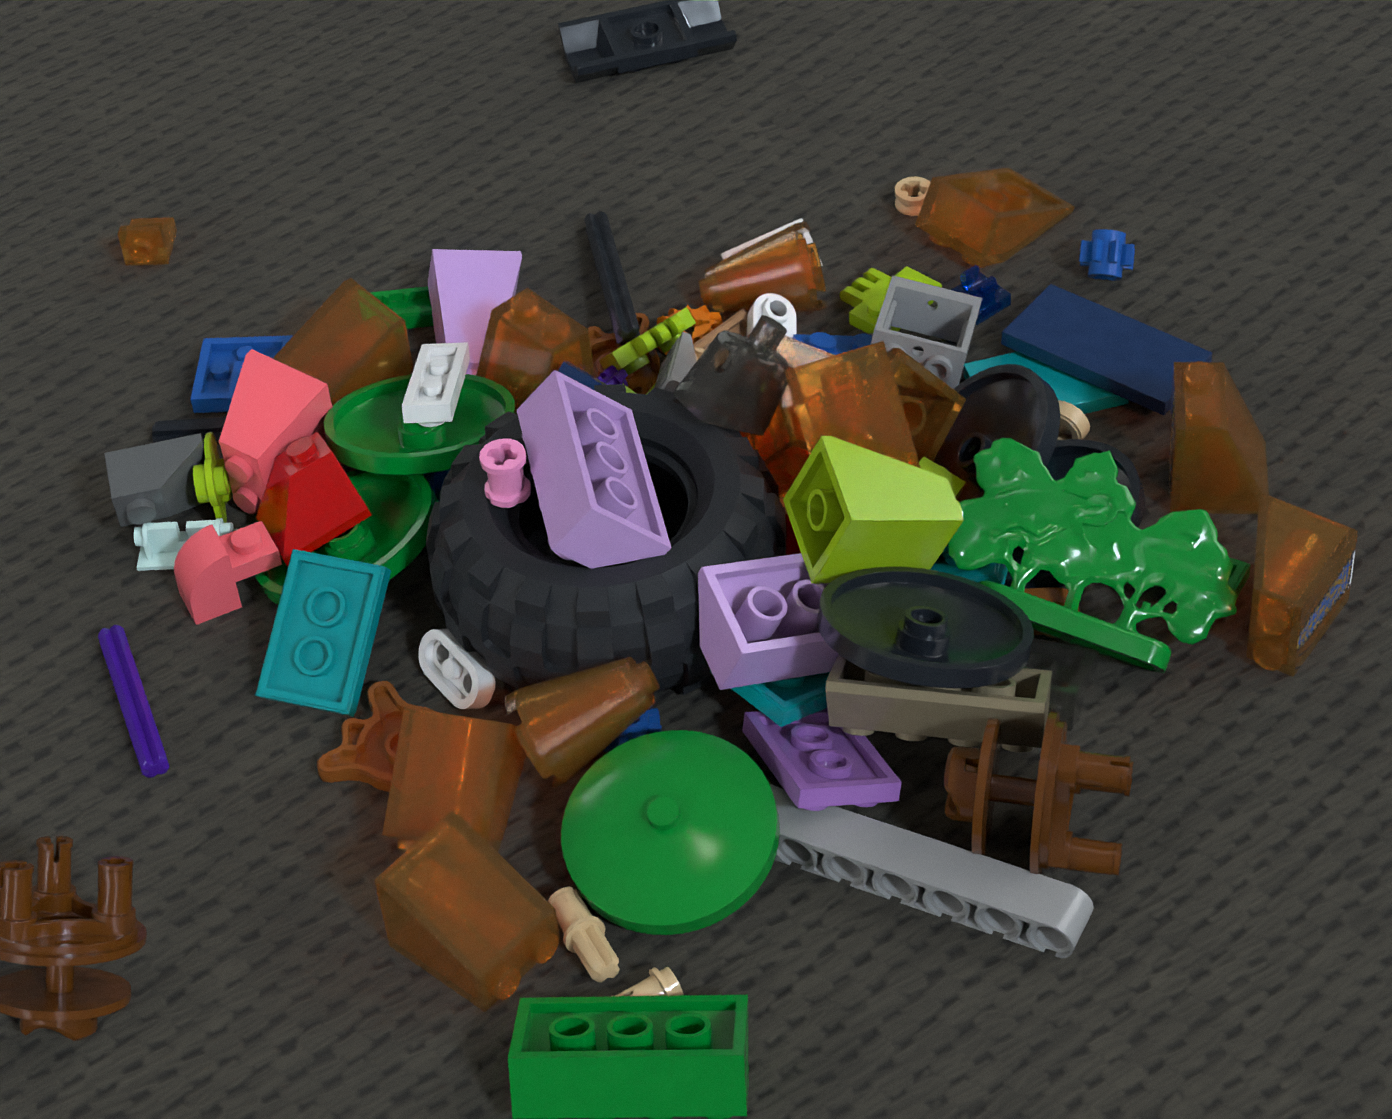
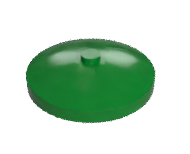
(370, 433)
(387, 538)
(670, 832)

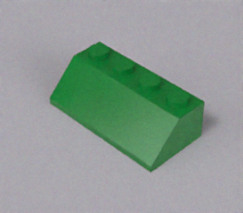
(630, 1057)

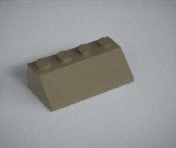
(872, 703)

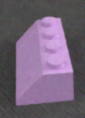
(590, 475)
(761, 621)

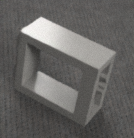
(951, 320)

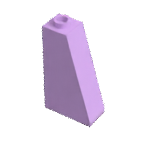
(465, 290)

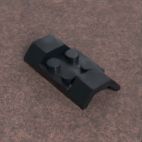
(643, 37)

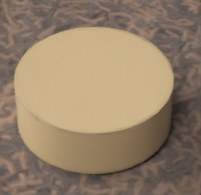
(1072, 422)

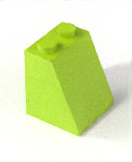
(868, 511)

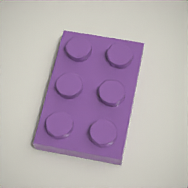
(822, 762)

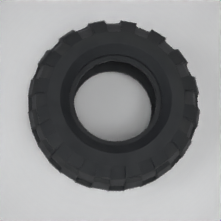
(556, 618)

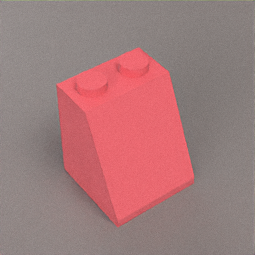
(265, 416)

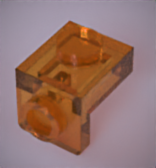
(147, 240)

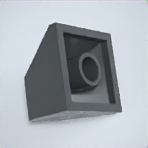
(154, 479)

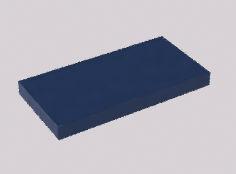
(1101, 347)

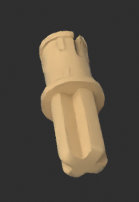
(584, 934)

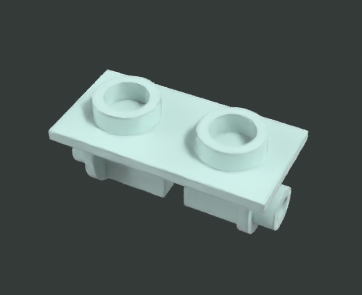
(163, 541)

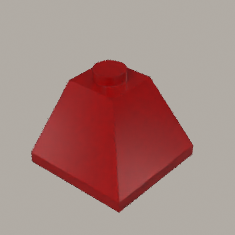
(308, 498)

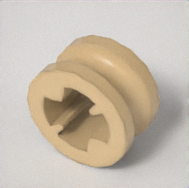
(910, 187)

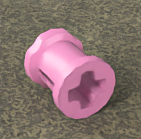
(504, 467)

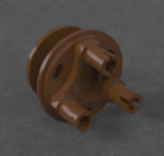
(1063, 771)
(61, 931)

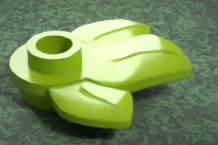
(211, 479)

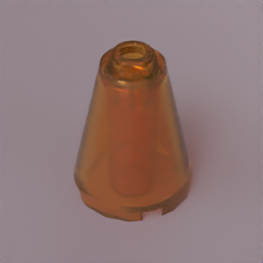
(774, 265)
(580, 714)

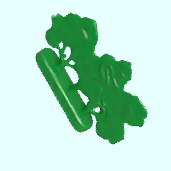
(1085, 536)

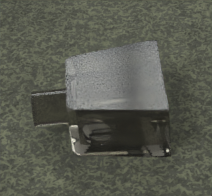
(738, 379)

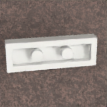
(436, 384)

